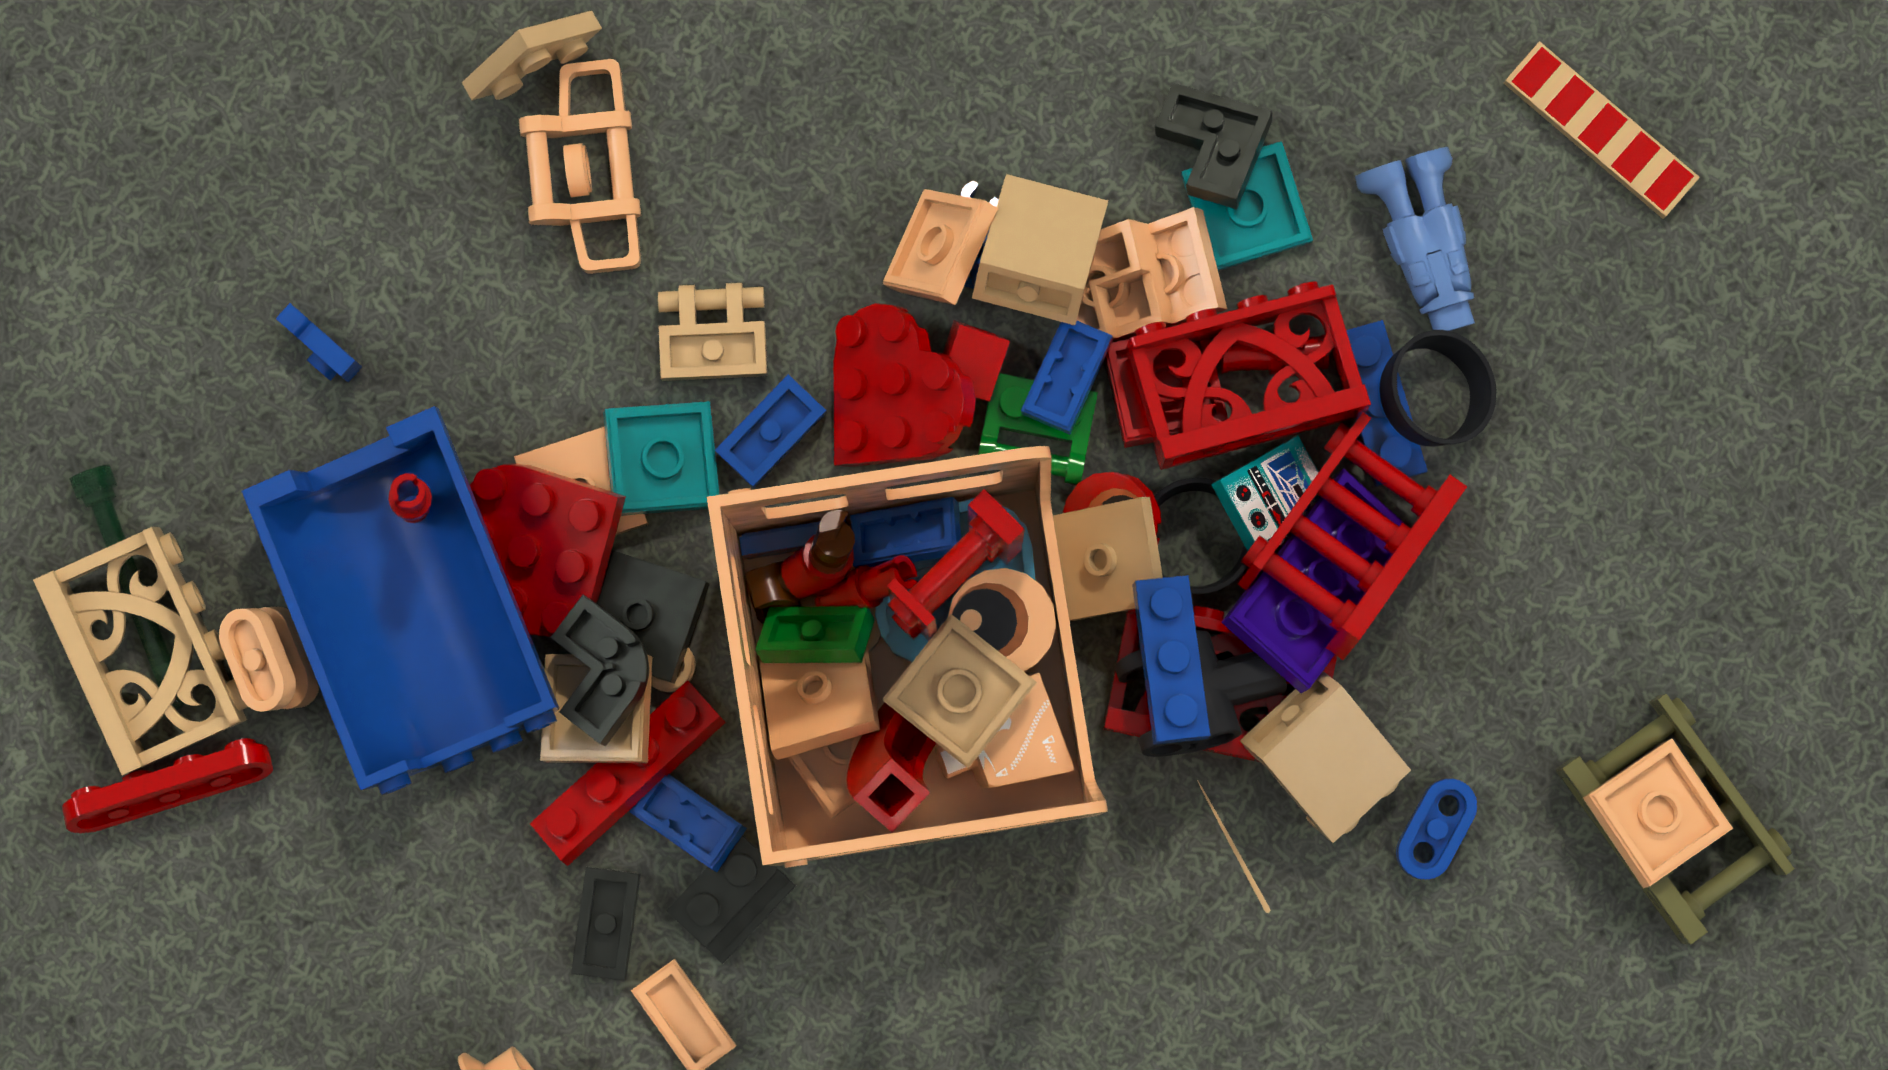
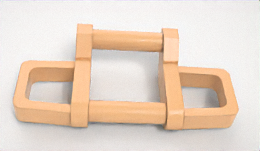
(615, 125)

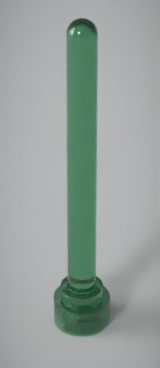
(97, 491)

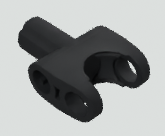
(1225, 685)

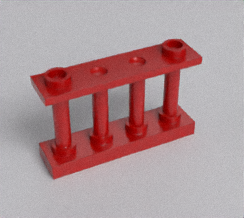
(990, 536)
(1374, 579)

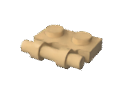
(712, 349)

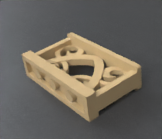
(73, 622)

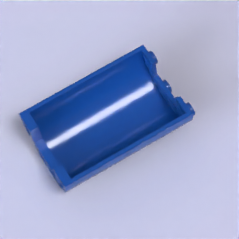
(402, 617)

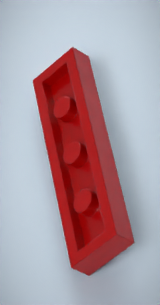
(614, 788)

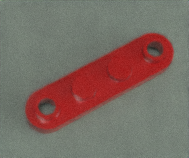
(152, 792)

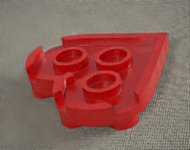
(893, 392)
(548, 537)

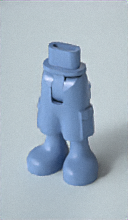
(1429, 244)

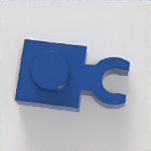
(326, 354)

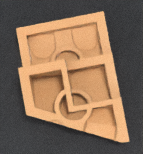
(1151, 274)

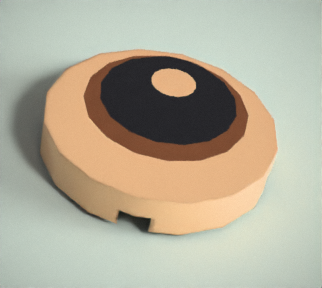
(1008, 613)

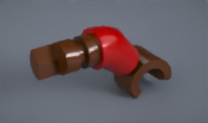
(810, 570)

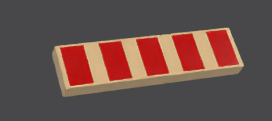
(1601, 130)

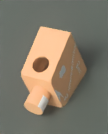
(1022, 749)

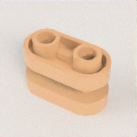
(267, 659)

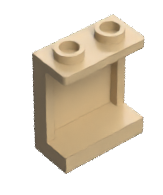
(1039, 249)
(1326, 756)

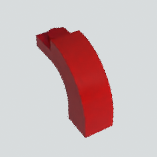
(889, 769)

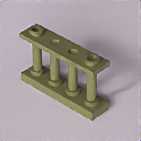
(1683, 910)

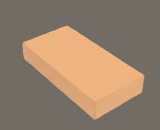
(683, 1017)

